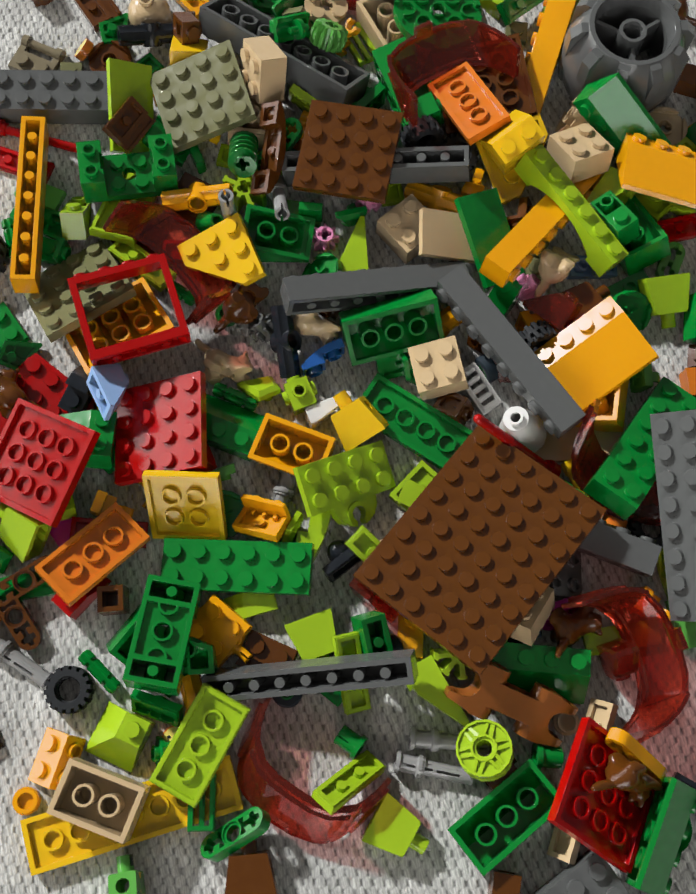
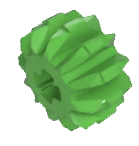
(328, 35)

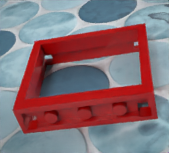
(137, 346)

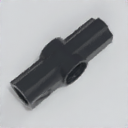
(145, 34)
(285, 342)

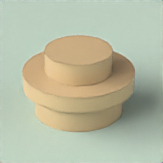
(566, 724)

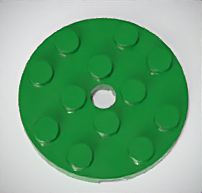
(415, 12)

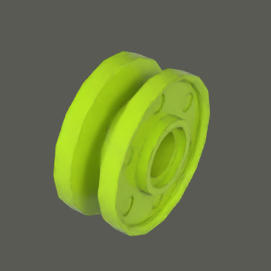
(484, 733)

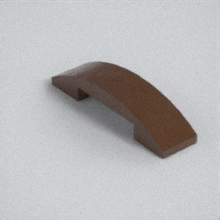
(274, 147)

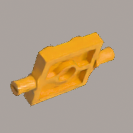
(223, 628)

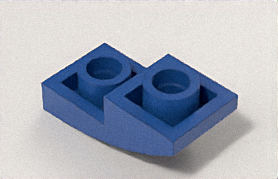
(316, 362)

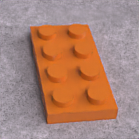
(469, 103)
(92, 554)

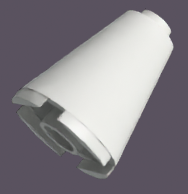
(524, 427)

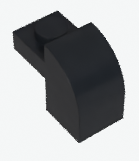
(77, 394)

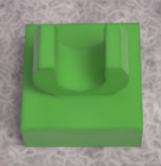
(644, 380)

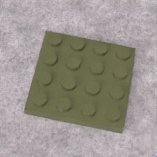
(202, 96)
(55, 303)

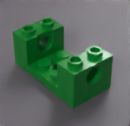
(426, 103)
(104, 178)
(159, 662)

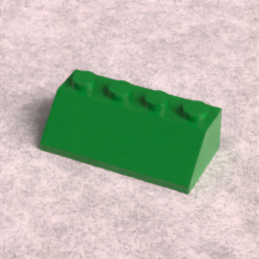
(615, 110)
(391, 326)
(231, 427)
(538, 663)
(504, 817)
(662, 837)

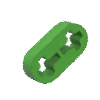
(674, 264)

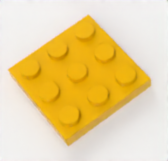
(185, 504)

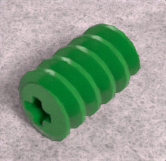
(243, 154)

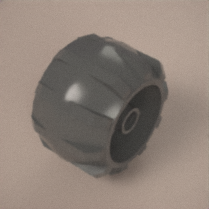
(611, 34)

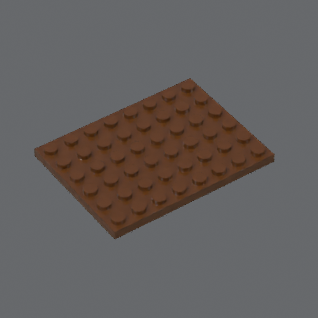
(479, 548)

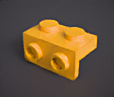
(262, 518)
(53, 757)

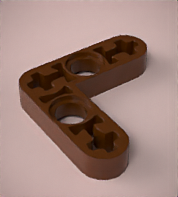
(14, 602)

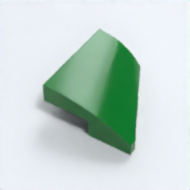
(199, 657)

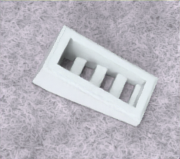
(484, 384)
(321, 411)

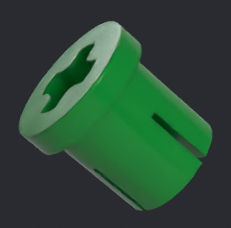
(350, 741)
(547, 756)

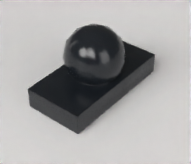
(341, 560)

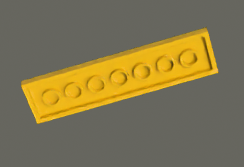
(57, 843)

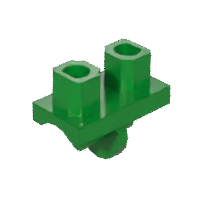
(290, 27)

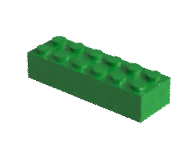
(630, 465)

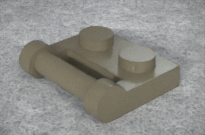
(27, 61)

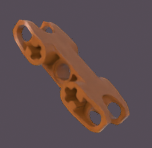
(529, 709)

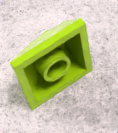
(120, 736)

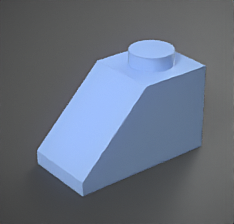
(107, 387)

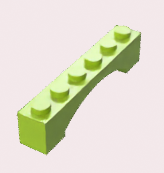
(601, 245)

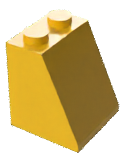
(513, 140)

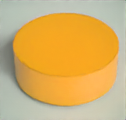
(26, 800)

